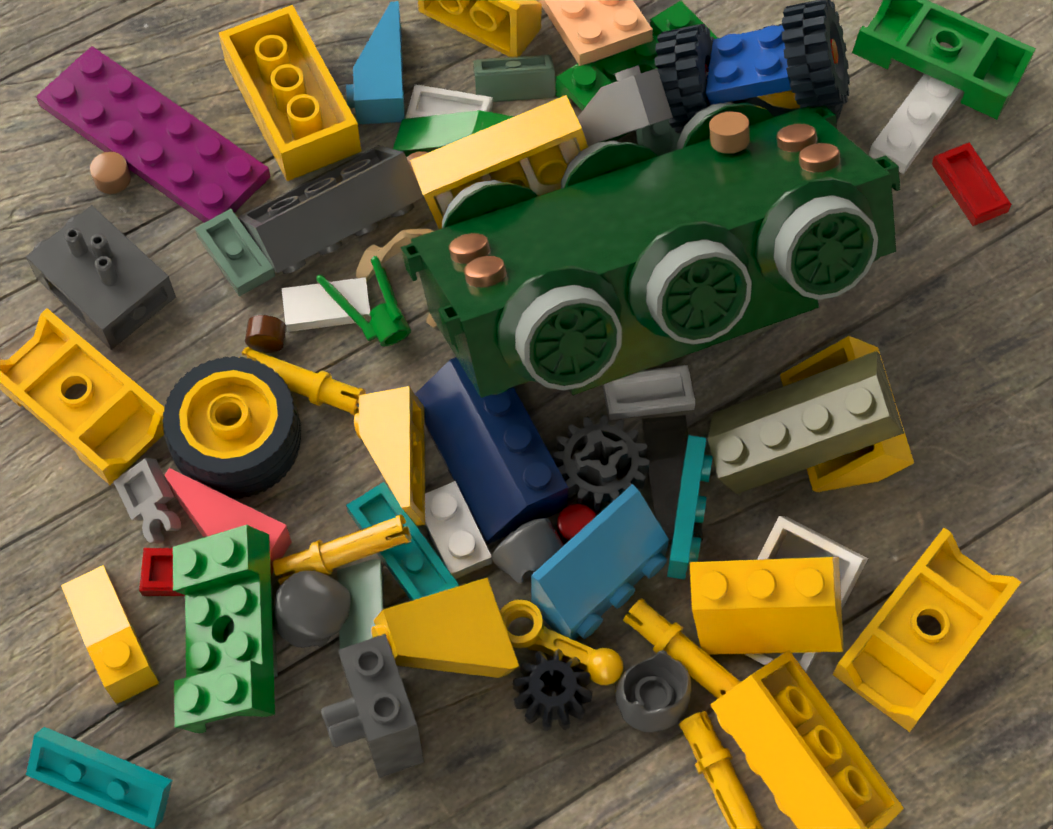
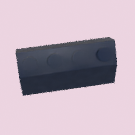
(491, 453)

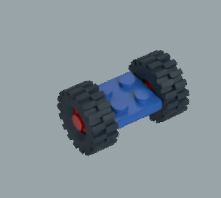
(797, 56)

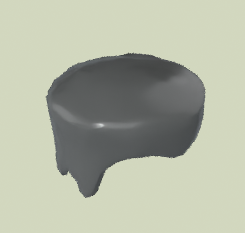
(527, 548)
(310, 609)
(654, 693)

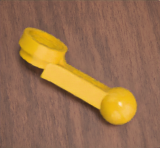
(602, 664)

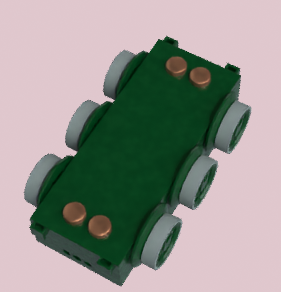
(653, 250)

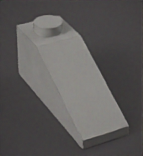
(625, 106)

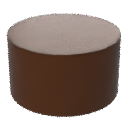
(265, 333)

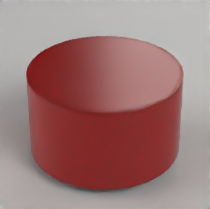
(573, 520)

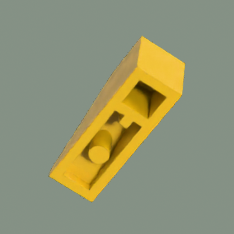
(394, 435)
(109, 635)

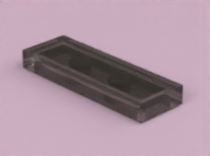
(666, 451)

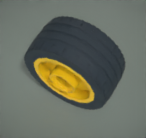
(232, 426)

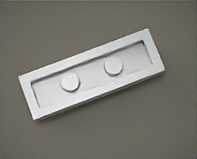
(915, 121)

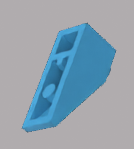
(378, 74)

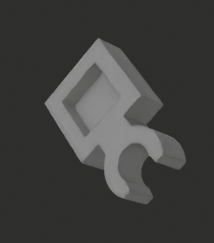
(144, 497)

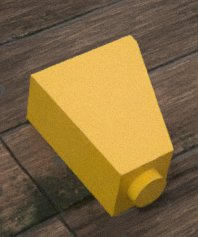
(450, 632)

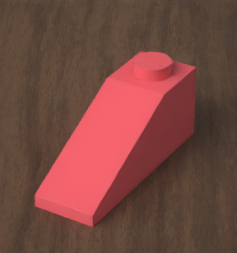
(217, 513)

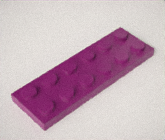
(153, 135)

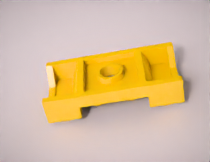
(107, 424)
(898, 663)

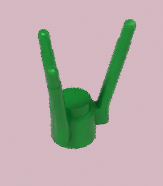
(387, 318)

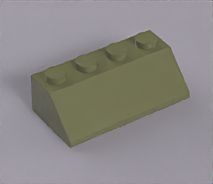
(804, 424)

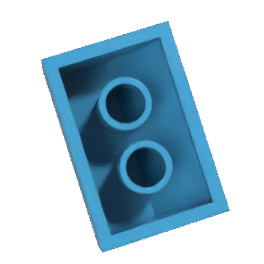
(600, 566)

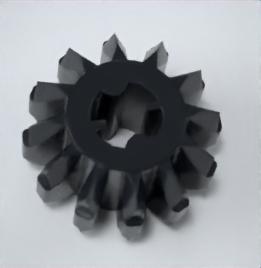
(552, 672)

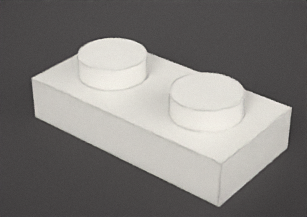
(454, 531)

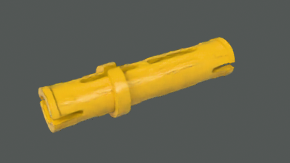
(318, 387)
(345, 549)
(678, 646)
(715, 764)

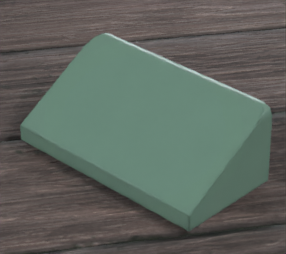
(515, 78)
(366, 590)

